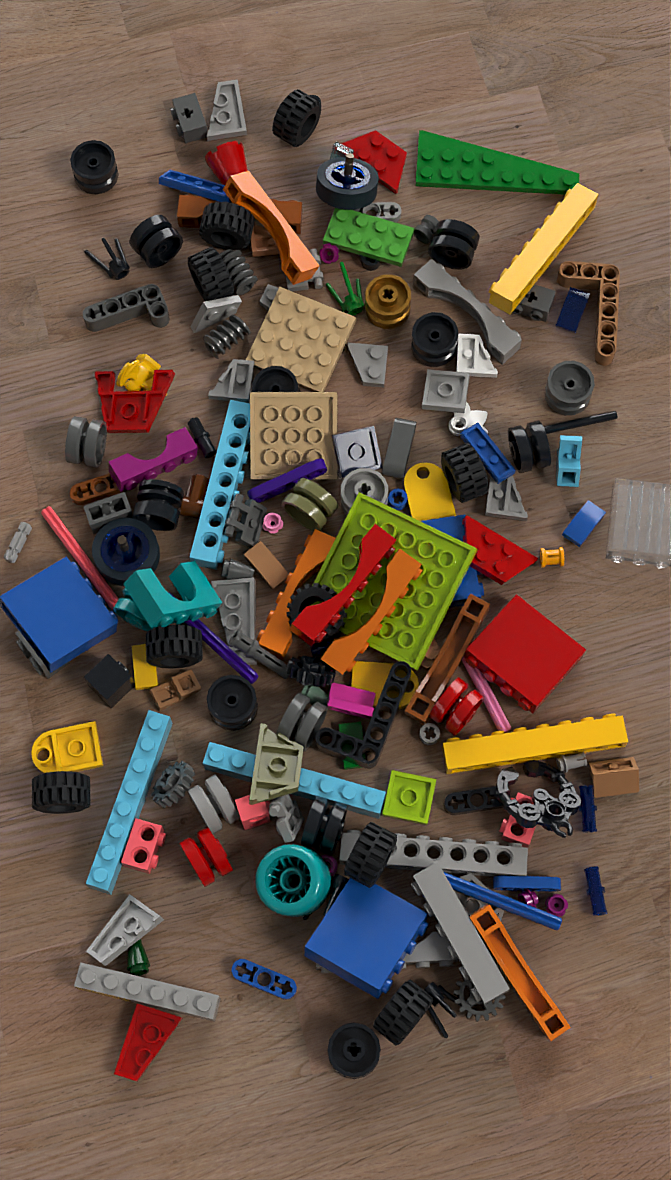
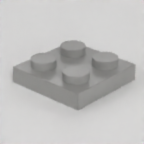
(445, 391)

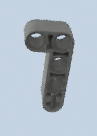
(126, 312)

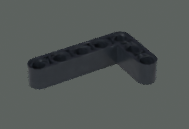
(384, 726)

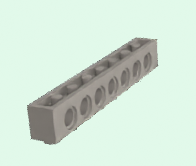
(491, 849)

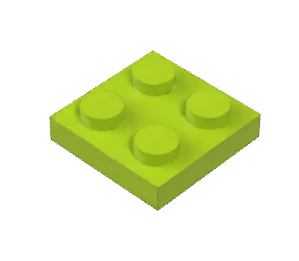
(409, 797)

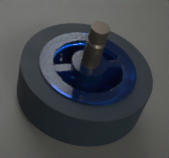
(347, 183)
(124, 548)

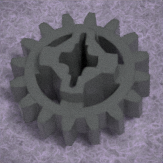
(173, 784)
(471, 1001)

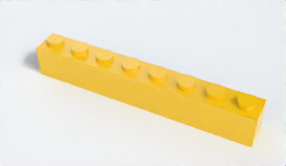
(543, 248)
(534, 744)

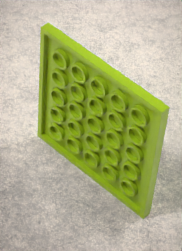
(421, 611)

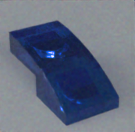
(572, 309)

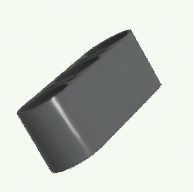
(399, 448)

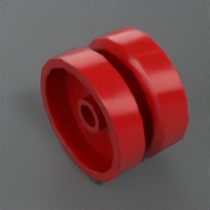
(454, 705)
(206, 856)

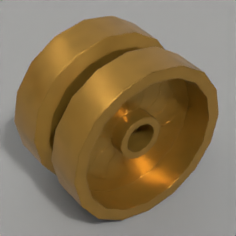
(387, 301)

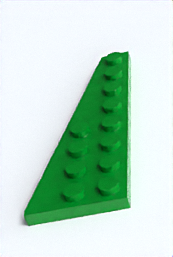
(462, 165)

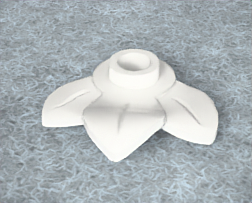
(467, 420)

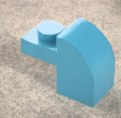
(568, 461)

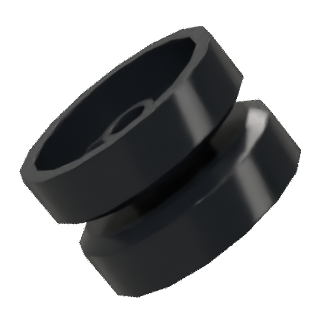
(94, 167)
(156, 241)
(453, 244)
(434, 339)
(275, 380)
(529, 446)
(221, 698)
(324, 825)
(356, 1036)

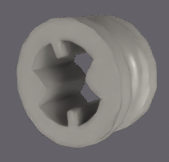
(422, 734)

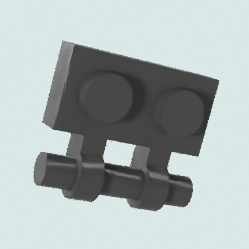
(251, 521)

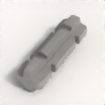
(17, 542)

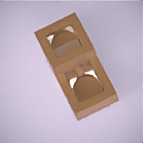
(266, 564)
(175, 690)

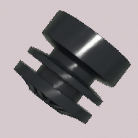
(158, 504)

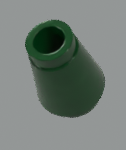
(137, 959)

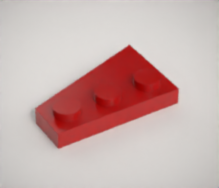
(144, 1040)

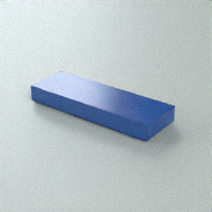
(489, 453)

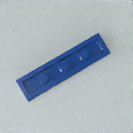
(194, 185)

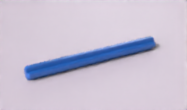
(504, 902)

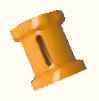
(552, 557)

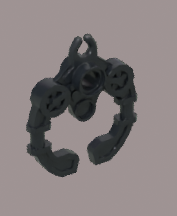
(547, 810)

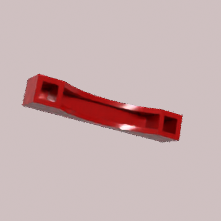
(315, 619)

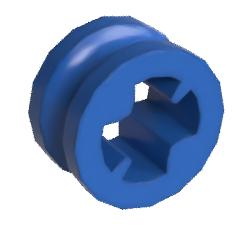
(397, 492)

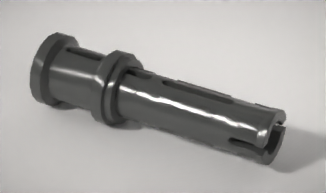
(252, 649)

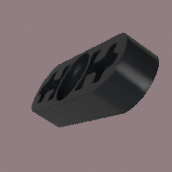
(458, 796)

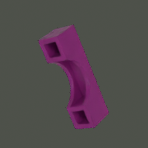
(130, 471)

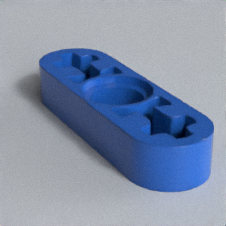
(533, 883)
(250, 967)

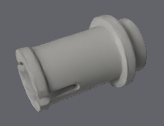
(569, 762)

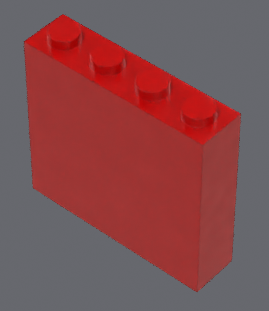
(524, 654)

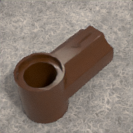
(194, 500)

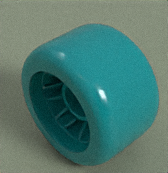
(276, 875)

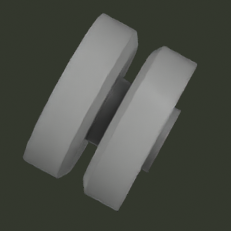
(366, 482)
(213, 804)

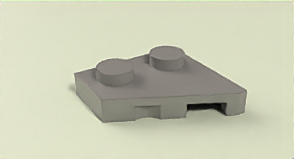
(505, 500)

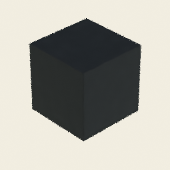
(110, 680)

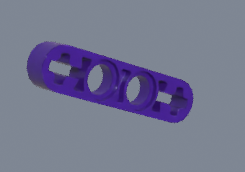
(287, 480)

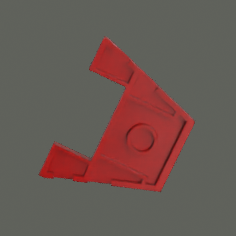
(131, 409)

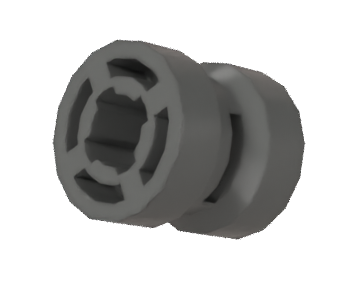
(425, 231)

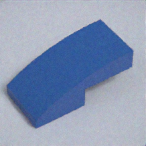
(583, 523)

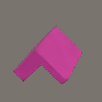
(351, 701)

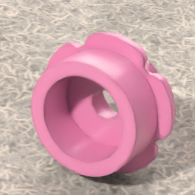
(272, 517)

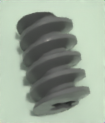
(239, 271)
(225, 334)

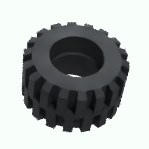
(296, 118)
(226, 225)
(210, 275)
(464, 472)
(310, 595)
(174, 646)
(61, 792)
(370, 854)
(402, 1012)

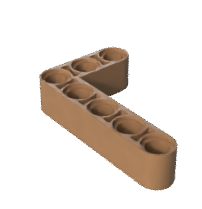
(604, 304)

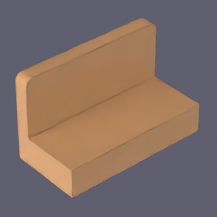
(614, 777)

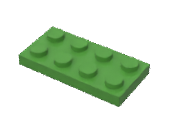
(369, 236)

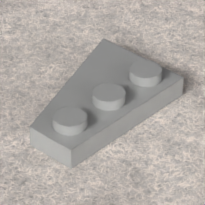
(227, 115)
(123, 930)

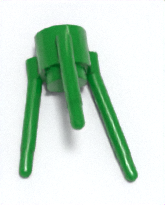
(352, 304)

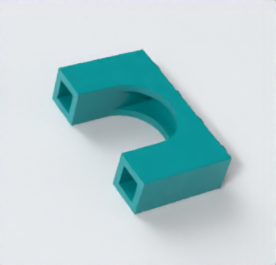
(163, 609)

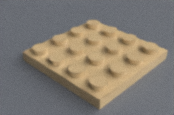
(302, 338)
(292, 431)

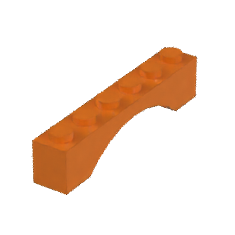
(295, 258)
(277, 635)
(344, 649)
(518, 973)

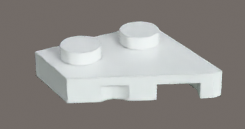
(473, 357)

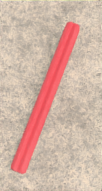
(80, 556)

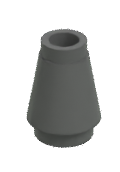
(235, 570)

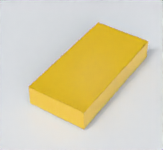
(144, 673)

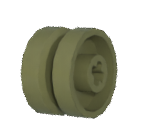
(309, 504)

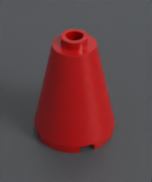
(227, 161)

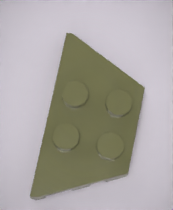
(275, 766)

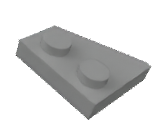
(215, 311)
(370, 363)
(235, 382)

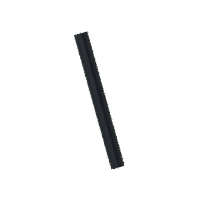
(580, 422)

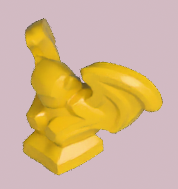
(139, 374)

